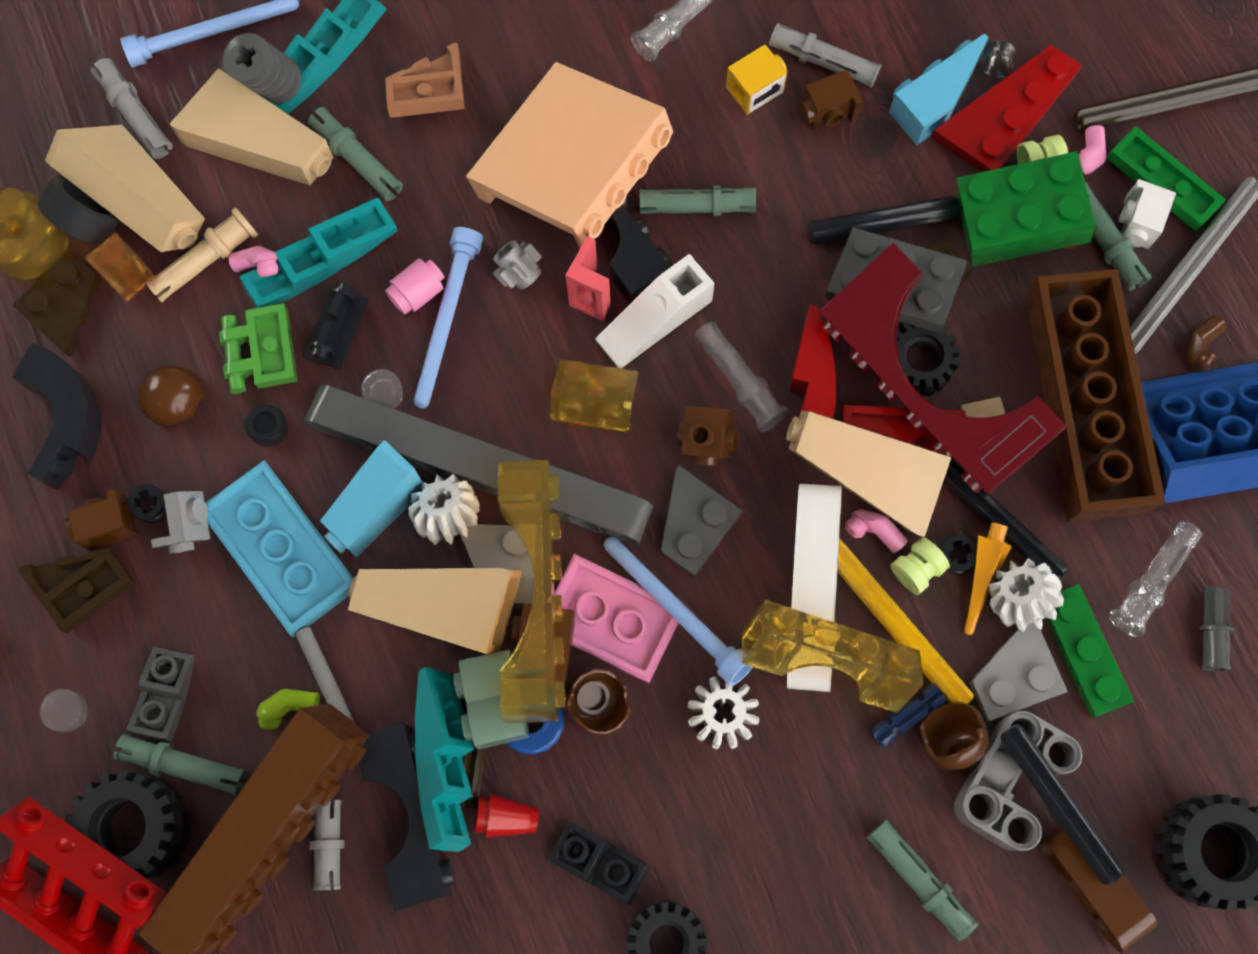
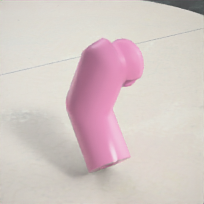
(1095, 152)
(253, 257)
(877, 524)

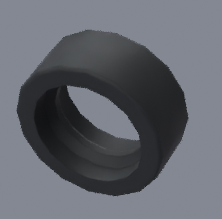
(76, 212)

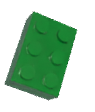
(1025, 209)

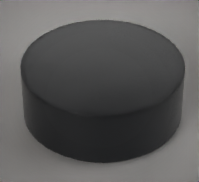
(266, 425)

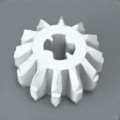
(444, 509)
(1026, 595)
(708, 712)

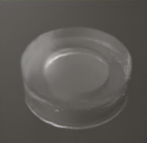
(383, 388)
(63, 710)

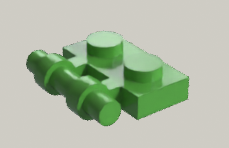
(270, 348)

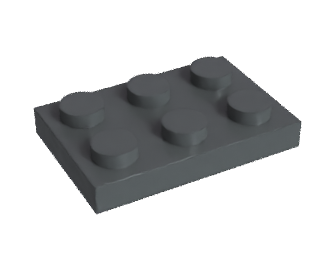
(933, 295)

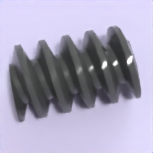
(262, 67)

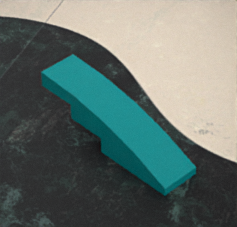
(329, 44)
(322, 254)
(439, 760)

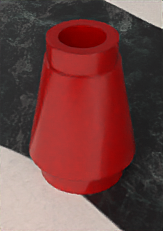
(504, 817)

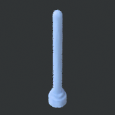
(139, 48)
(464, 244)
(727, 658)

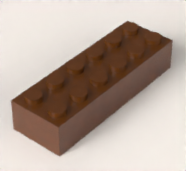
(1096, 390)
(257, 833)

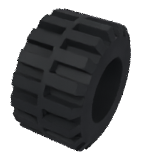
(161, 813)
(1183, 858)

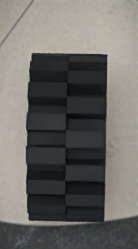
(944, 352)
(666, 914)

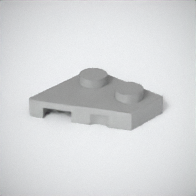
(501, 548)
(1017, 676)

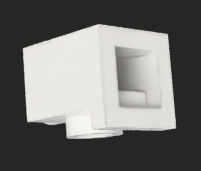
(1145, 213)

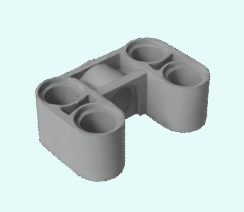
(997, 774)

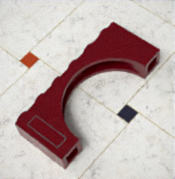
(868, 319)

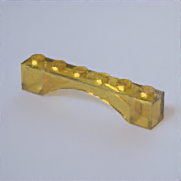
(530, 674)

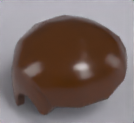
(170, 395)
(597, 701)
(954, 736)

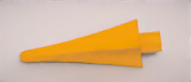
(989, 558)

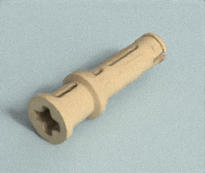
(216, 244)

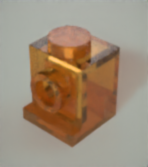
(120, 266)

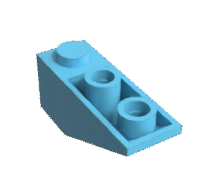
(932, 97)

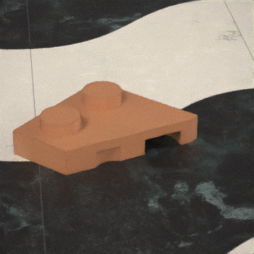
(427, 86)

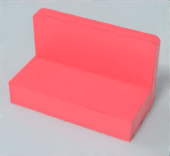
(585, 287)

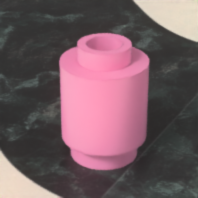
(415, 286)

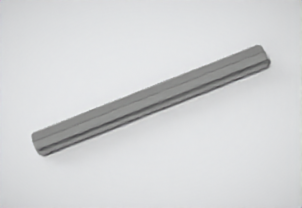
(1193, 262)

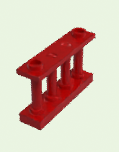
(54, 914)

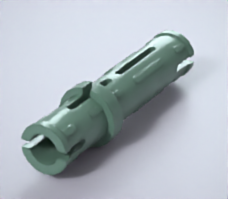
(343, 142)
(713, 200)
(1116, 248)
(163, 759)
(927, 886)

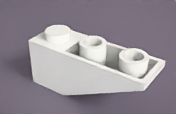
(657, 311)

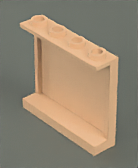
(572, 152)

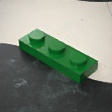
(1146, 160)
(1088, 655)

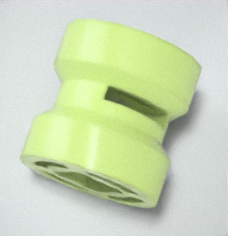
(1033, 151)
(920, 565)

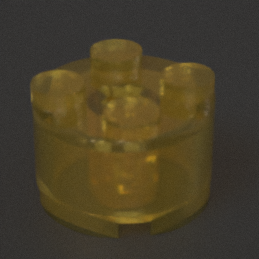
(27, 239)

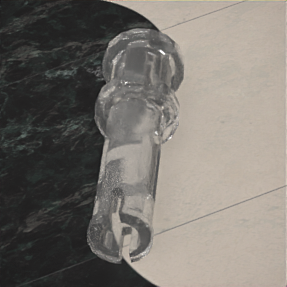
(666, 27)
(750, 389)
(1148, 592)

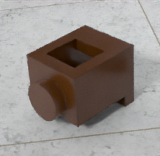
(831, 101)
(101, 521)

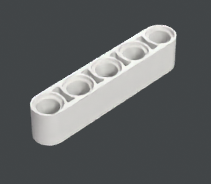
(816, 569)

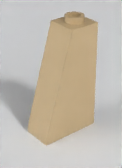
(249, 130)
(127, 183)
(876, 468)
(444, 603)

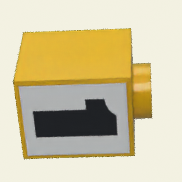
(756, 79)

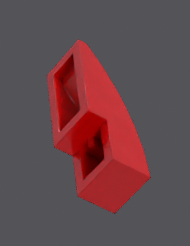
(815, 367)

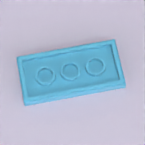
(278, 548)

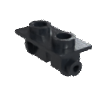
(336, 326)

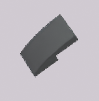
(163, 695)

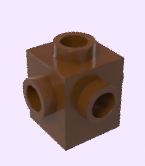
(710, 422)

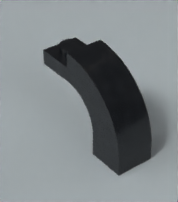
(74, 409)

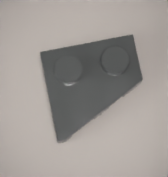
(695, 522)

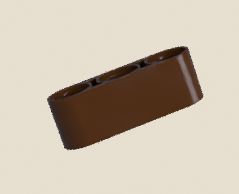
(1112, 907)

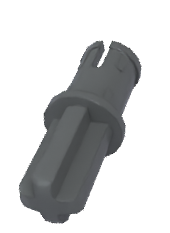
(1216, 629)

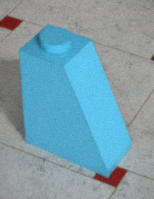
(371, 500)

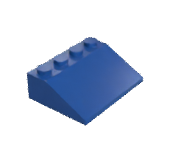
(1205, 431)

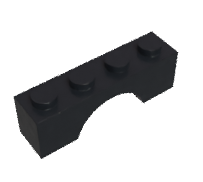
(636, 260)
(417, 871)

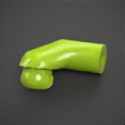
(281, 703)

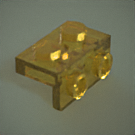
(593, 395)

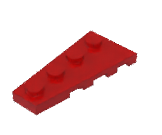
(1005, 115)

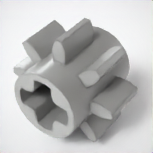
(517, 264)

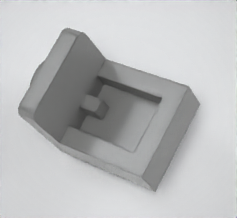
(186, 521)

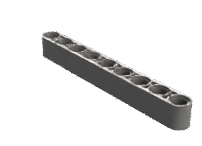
(472, 460)

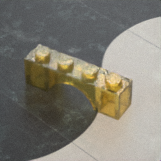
(789, 639)

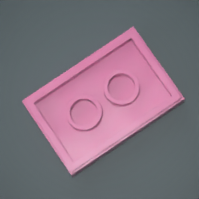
(615, 618)

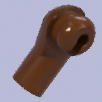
(1200, 340)

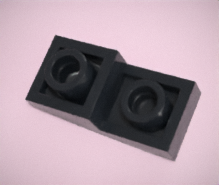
(599, 863)

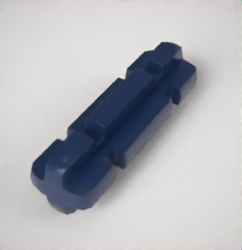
(910, 714)

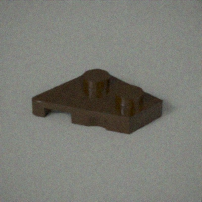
(60, 301)
(78, 586)

